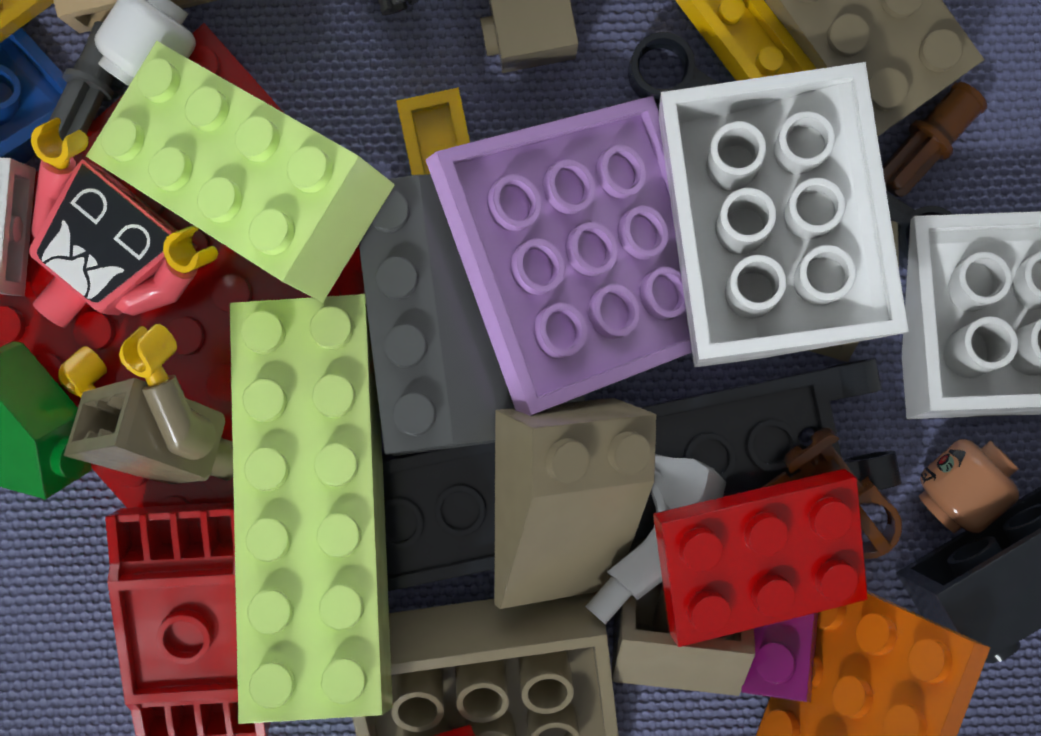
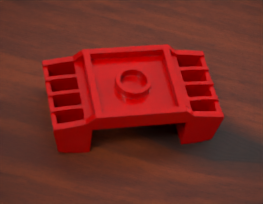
(177, 618)

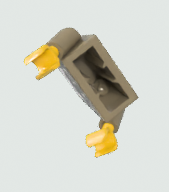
(143, 424)

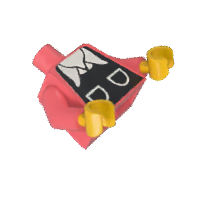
(102, 238)

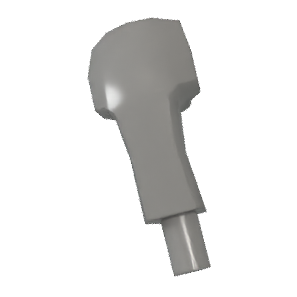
(675, 485)

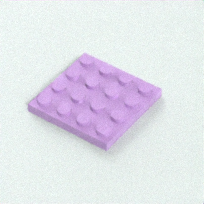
(569, 250)

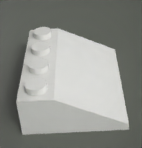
(781, 214)
(973, 316)

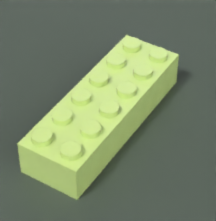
(308, 512)

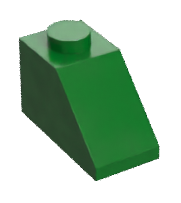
(34, 427)

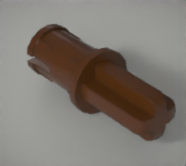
(932, 138)

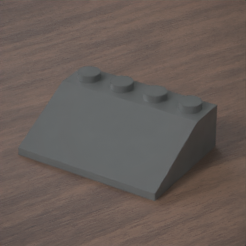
(426, 329)

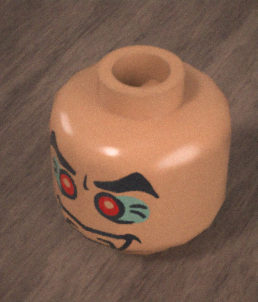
(969, 486)

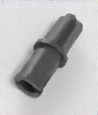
(85, 89)

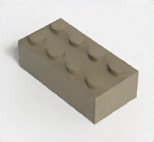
(907, 47)

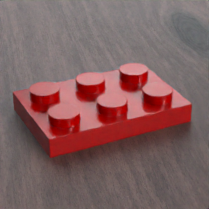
(761, 556)

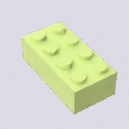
(241, 171)

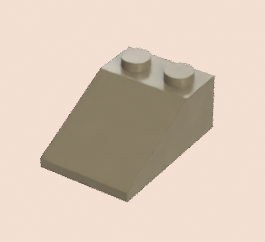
(568, 496)

